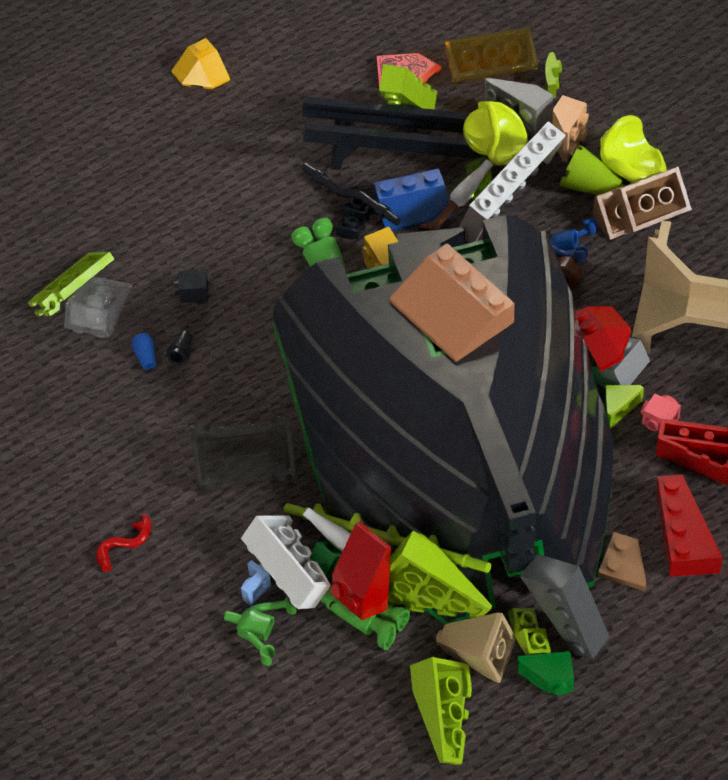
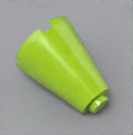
(589, 174)

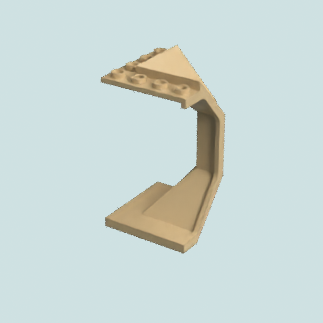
(675, 293)

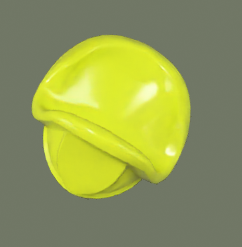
(495, 132)
(628, 152)

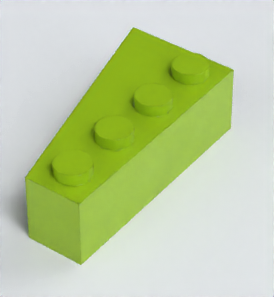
(402, 88)

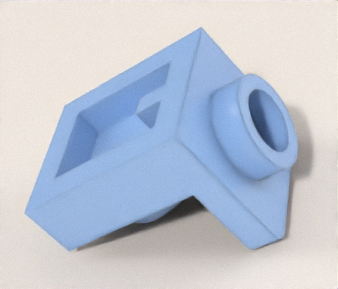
(256, 584)

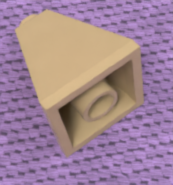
(480, 642)

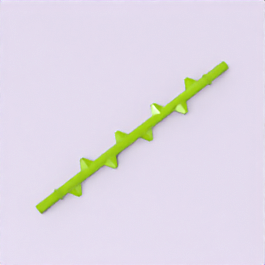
(391, 536)

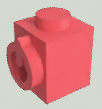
(657, 408)

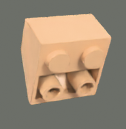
(570, 119)

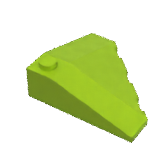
(428, 579)

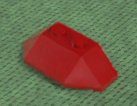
(603, 334)

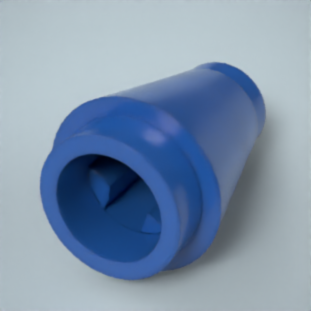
(144, 350)

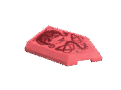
(415, 62)

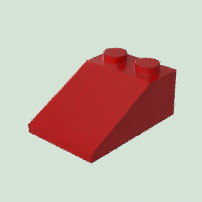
(363, 573)

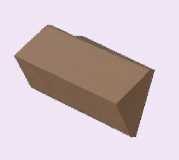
(641, 203)

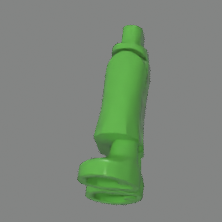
(324, 248)
(386, 629)

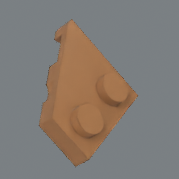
(623, 562)

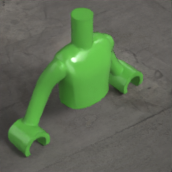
(256, 625)

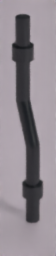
(380, 209)

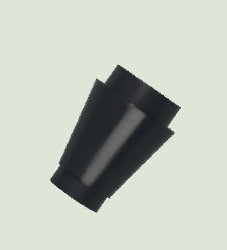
(180, 348)

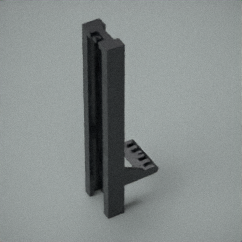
(348, 139)

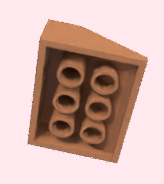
(453, 303)

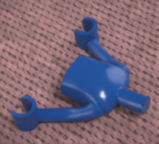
(568, 240)

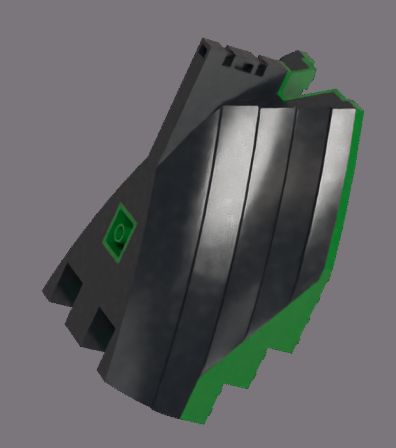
(479, 451)

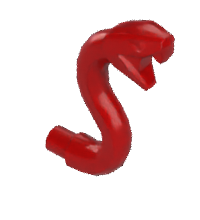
(102, 556)

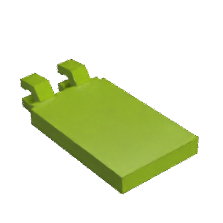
(69, 282)

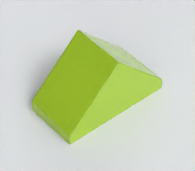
(621, 400)

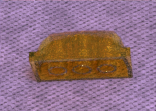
(491, 55)

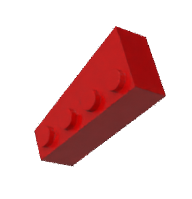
(685, 533)

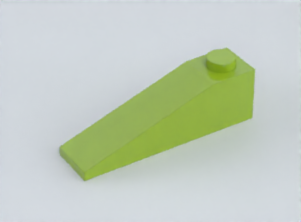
(440, 695)

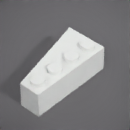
(286, 559)

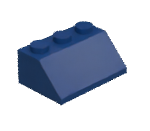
(412, 198)

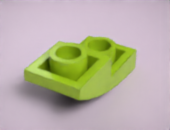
(552, 71)
(527, 632)

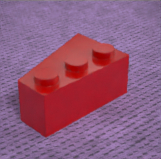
(695, 447)

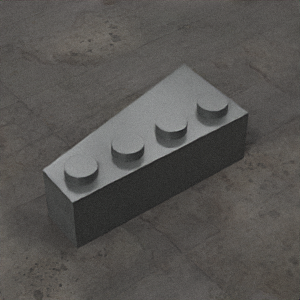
(567, 603)

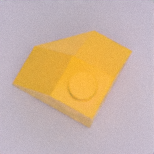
(201, 66)

